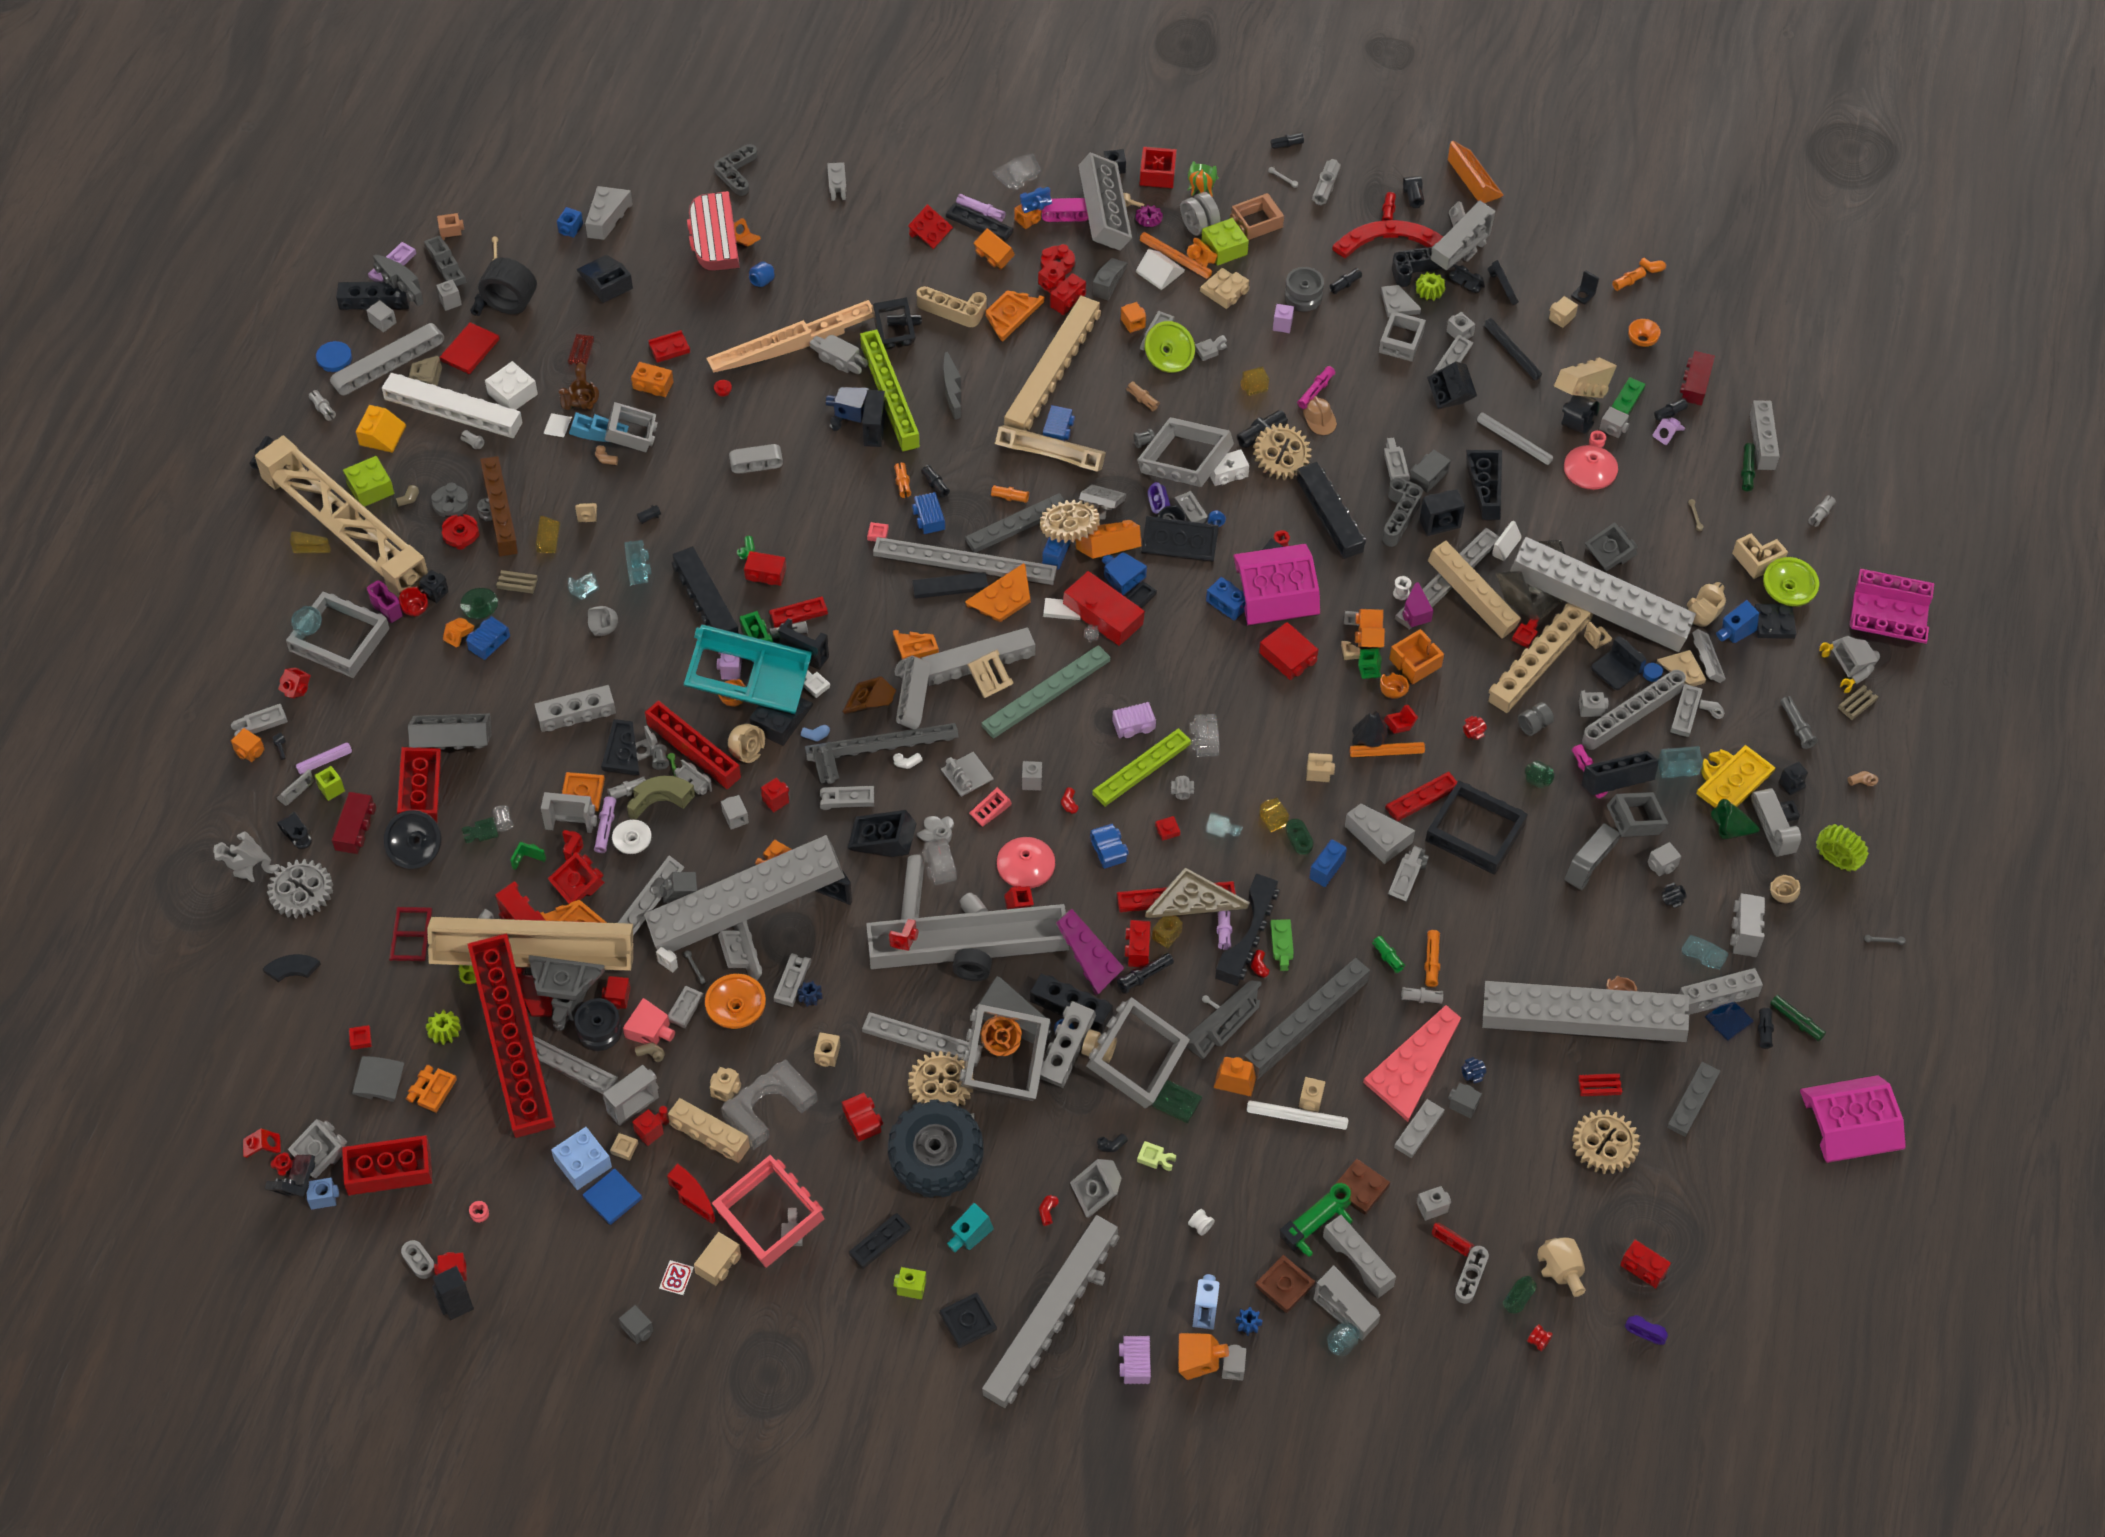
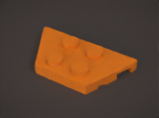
(1011, 311)
(1003, 596)
(574, 912)

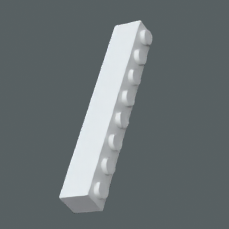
(452, 405)

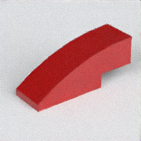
(691, 1192)

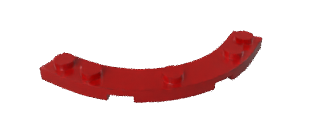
(1387, 229)

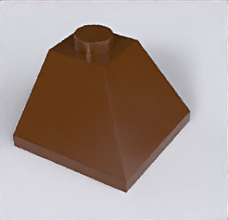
(870, 695)

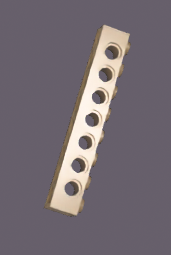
(1539, 657)

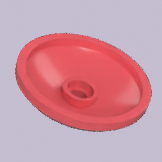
(1590, 467)
(1029, 870)

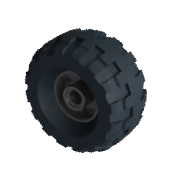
(935, 1148)

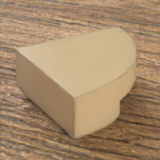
(1349, 650)

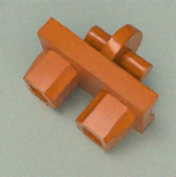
(1201, 253)

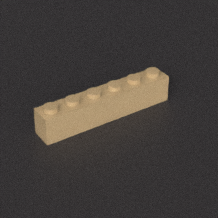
(1474, 589)

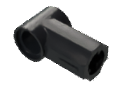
(1413, 188)

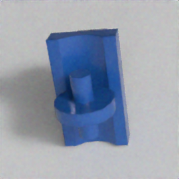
(1035, 199)

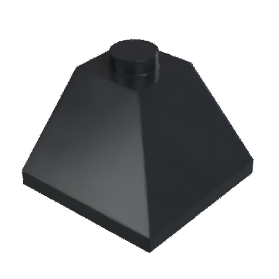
(838, 890)

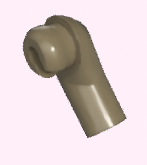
(410, 496)
(651, 1049)

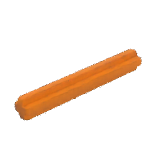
(1387, 749)

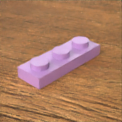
(400, 254)

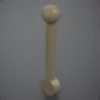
(1699, 527)

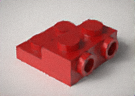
(577, 878)

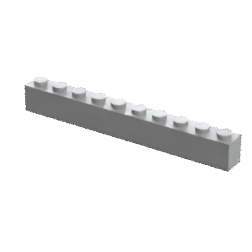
(1050, 1312)

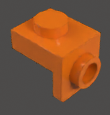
(456, 630)

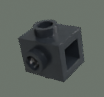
(434, 586)

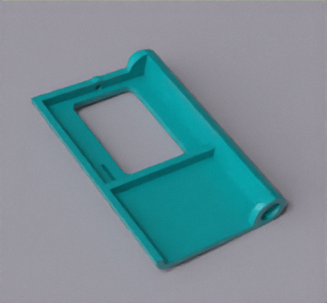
(776, 672)

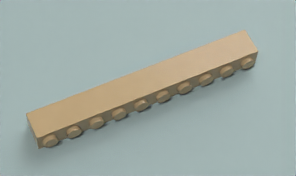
(1053, 364)

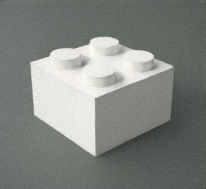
(511, 386)

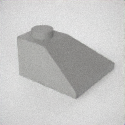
(1096, 1185)

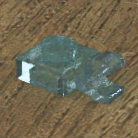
(1220, 825)

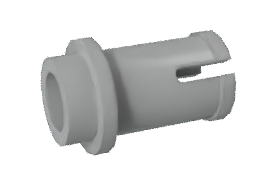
(476, 441)

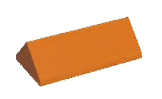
(1473, 173)

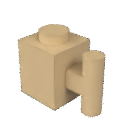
(1319, 767)

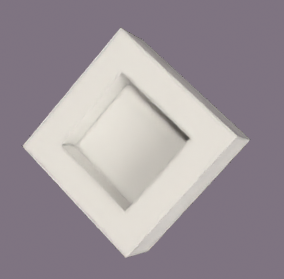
(667, 959)

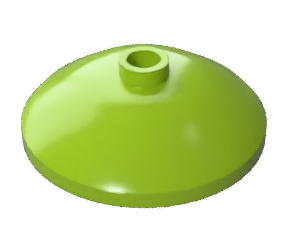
(1176, 340)
(1793, 574)

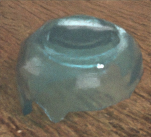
(306, 620)

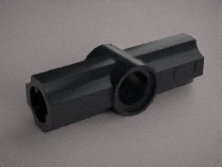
(1248, 436)

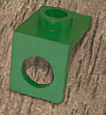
(528, 850)

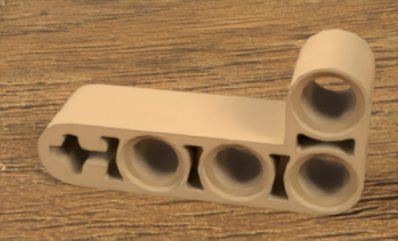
(952, 308)

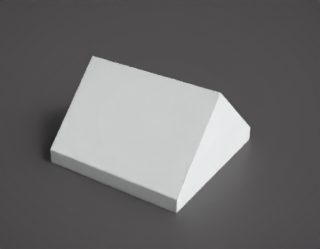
(1158, 269)

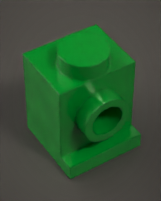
(1370, 663)

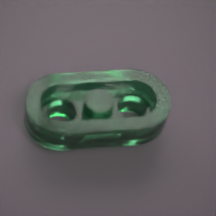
(1299, 838)
(1520, 1294)

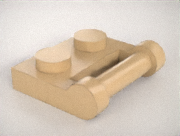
(984, 675)

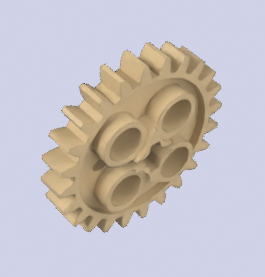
(1267, 444)
(1069, 521)
(940, 1066)
(1589, 1131)

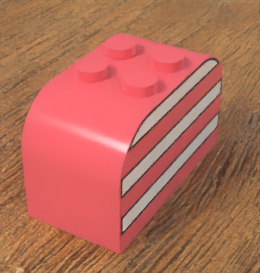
(713, 231)

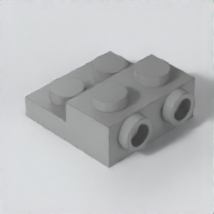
(320, 1142)

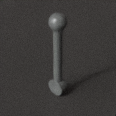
(1901, 940)
(687, 954)

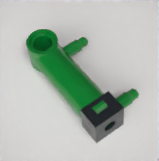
(1296, 1232)

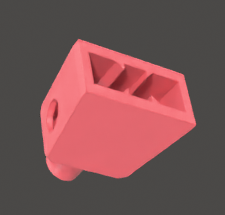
(648, 1024)

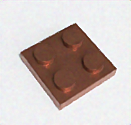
(1364, 1184)
(1285, 1284)

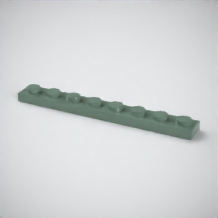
(1045, 692)

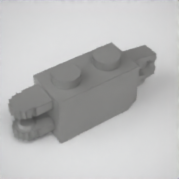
(839, 353)

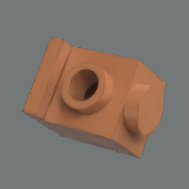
(450, 225)

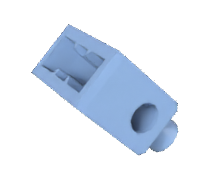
(1206, 1297)

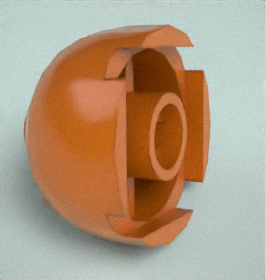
(1001, 1035)

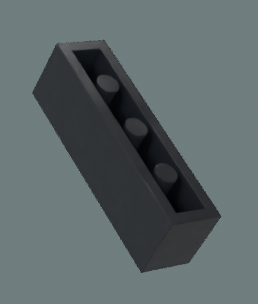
(1620, 772)

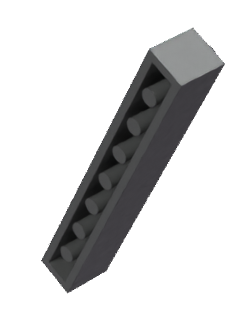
(1307, 1017)

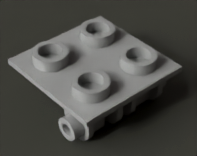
(966, 773)

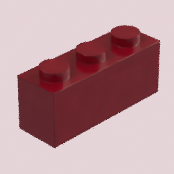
(1697, 377)
(353, 823)

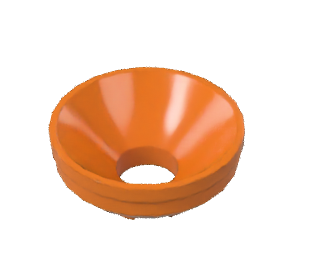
(1644, 328)

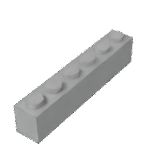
(953, 662)

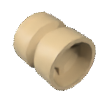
(1091, 1042)

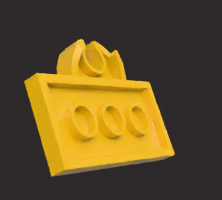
(1734, 776)

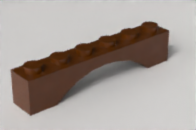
(499, 506)

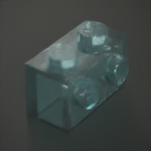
(636, 562)
(1680, 762)

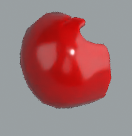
(413, 601)

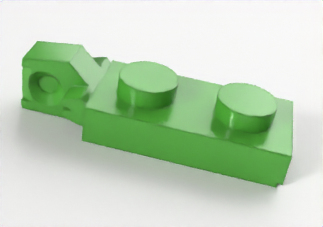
(1282, 942)

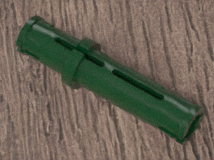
(1748, 471)
(1780, 1003)

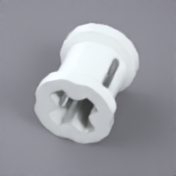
(1402, 587)

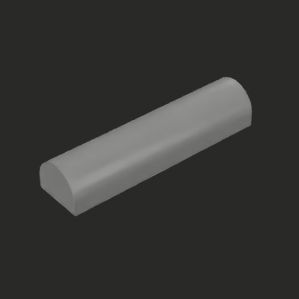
(912, 887)

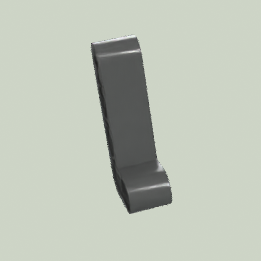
(1408, 498)
(1591, 855)

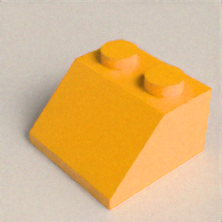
(379, 429)

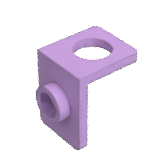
(1671, 425)

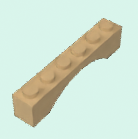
(1051, 447)

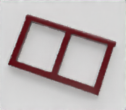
(410, 934)

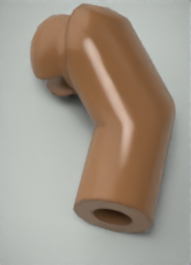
(604, 458)
(1863, 777)

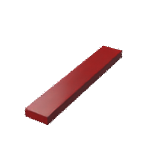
(1144, 899)

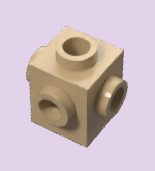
(725, 1084)

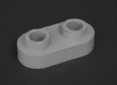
(419, 1260)

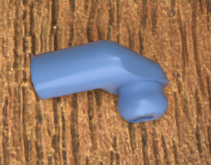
(816, 734)

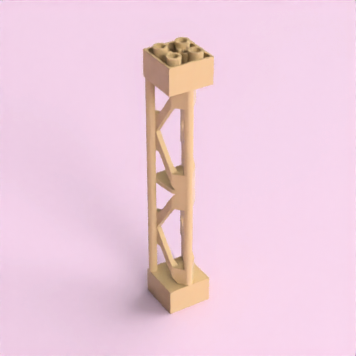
(284, 461)

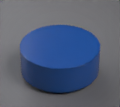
(1652, 672)

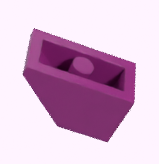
(1417, 607)

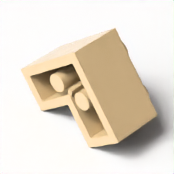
(1756, 557)

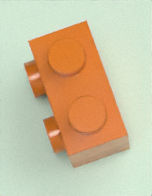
(993, 249)
(652, 379)

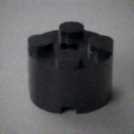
(1579, 413)

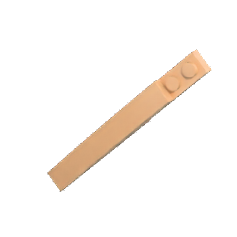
(790, 338)

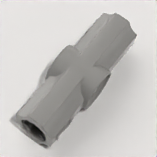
(1326, 182)

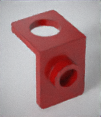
(258, 1141)

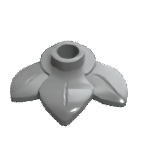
(936, 829)

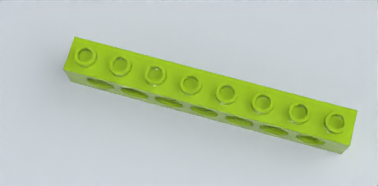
(887, 381)

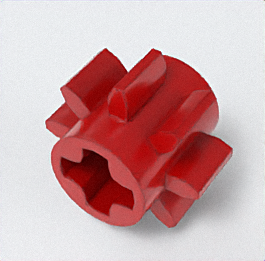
(1474, 727)

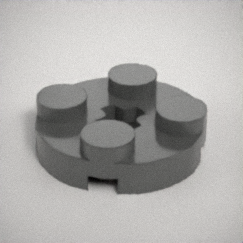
(446, 493)

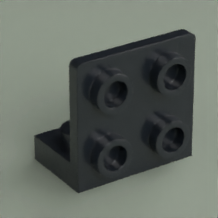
(298, 1182)

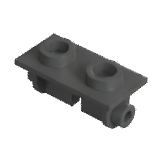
(825, 763)

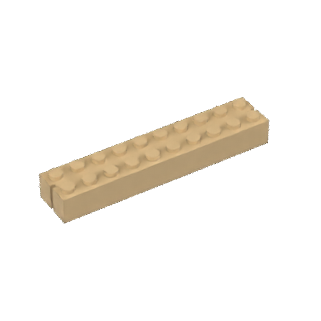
(574, 941)

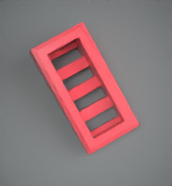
(991, 798)

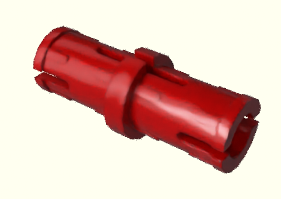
(1389, 206)

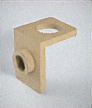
(586, 512)
(1593, 635)

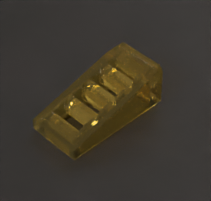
(309, 543)

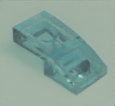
(1705, 951)

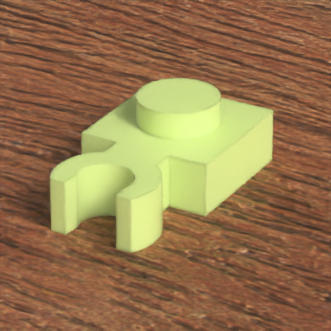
(1153, 1155)

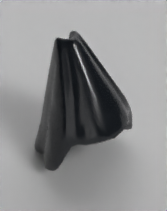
(1370, 731)

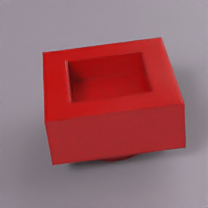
(1167, 828)
(360, 1037)

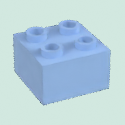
(581, 1158)

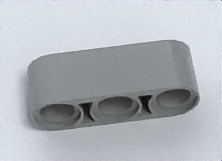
(756, 458)

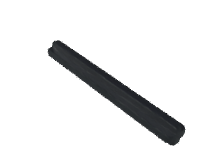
(1513, 349)

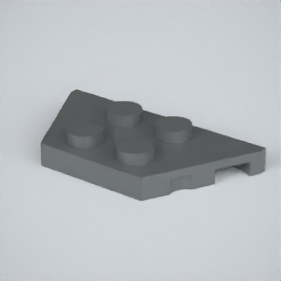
(563, 977)

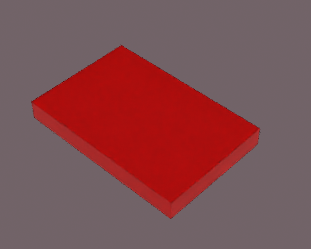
(469, 348)

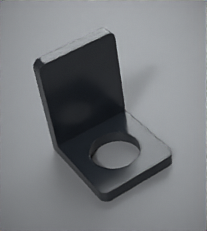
(1588, 285)

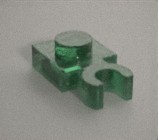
(483, 830)

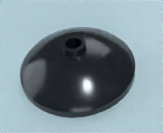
(401, 835)

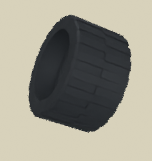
(507, 285)

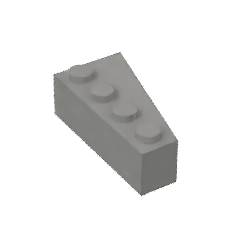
(1464, 236)

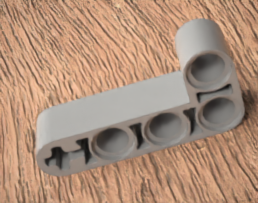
(913, 690)
(1781, 836)

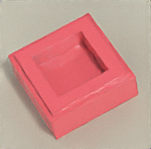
(877, 530)

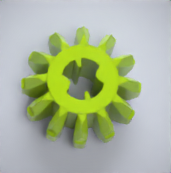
(1430, 286)
(443, 1027)

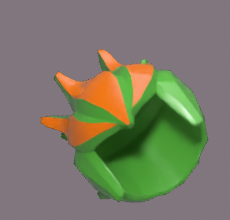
(1202, 178)

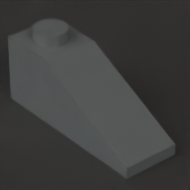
(1108, 278)

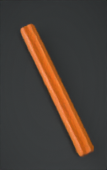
(1175, 255)

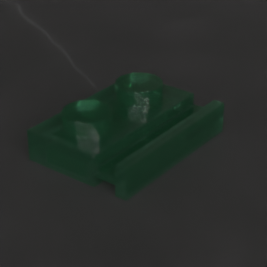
(1177, 1101)

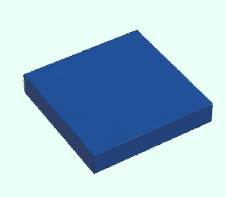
(612, 1196)

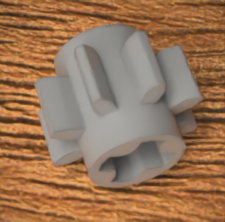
(1182, 787)

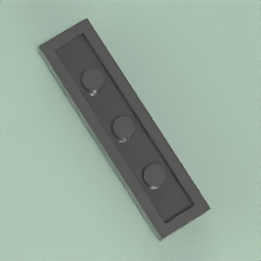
(1693, 1099)

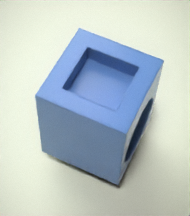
(320, 1201)

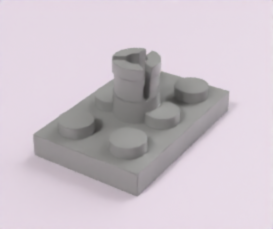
(1102, 498)

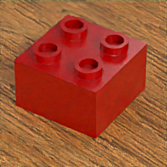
(1158, 167)

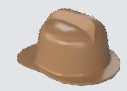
(1320, 416)

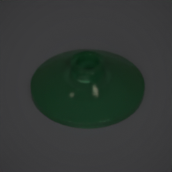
(479, 597)

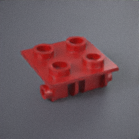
(929, 226)

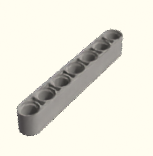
(387, 359)
(1633, 709)

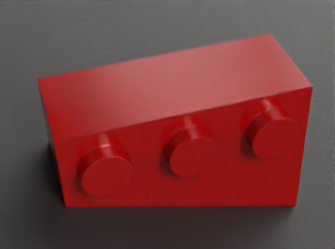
(514, 906)

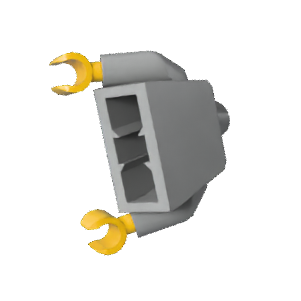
(1855, 658)

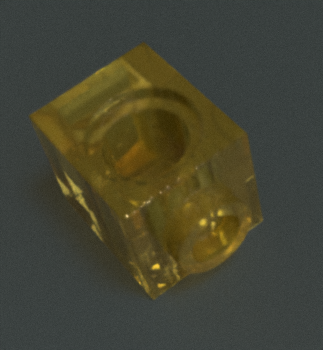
(1273, 814)
(1164, 936)

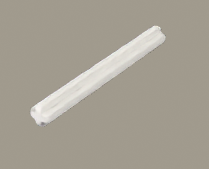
(1297, 1115)

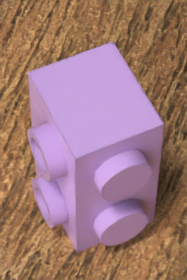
(729, 666)

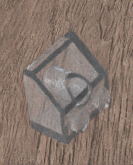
(1018, 171)

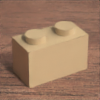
(717, 1259)

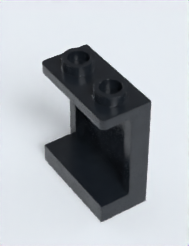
(793, 639)

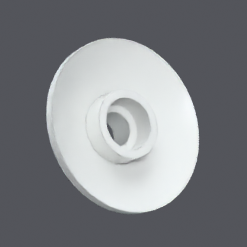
(631, 830)

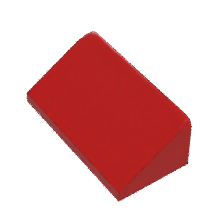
(1452, 1239)

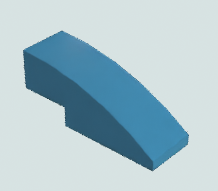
(592, 428)

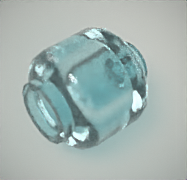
(1342, 1339)

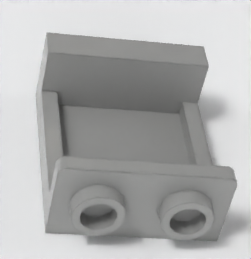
(568, 808)

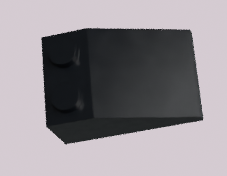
(779, 724)
(883, 833)

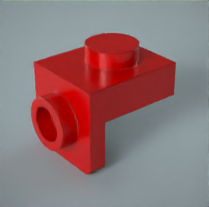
(1401, 721)
(905, 939)

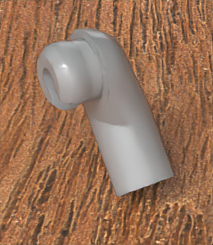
(1713, 707)

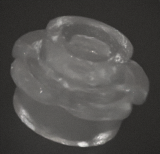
(1091, 633)

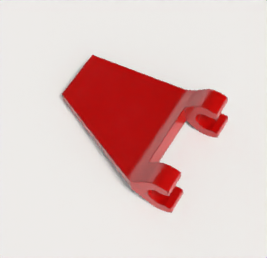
(538, 1005)

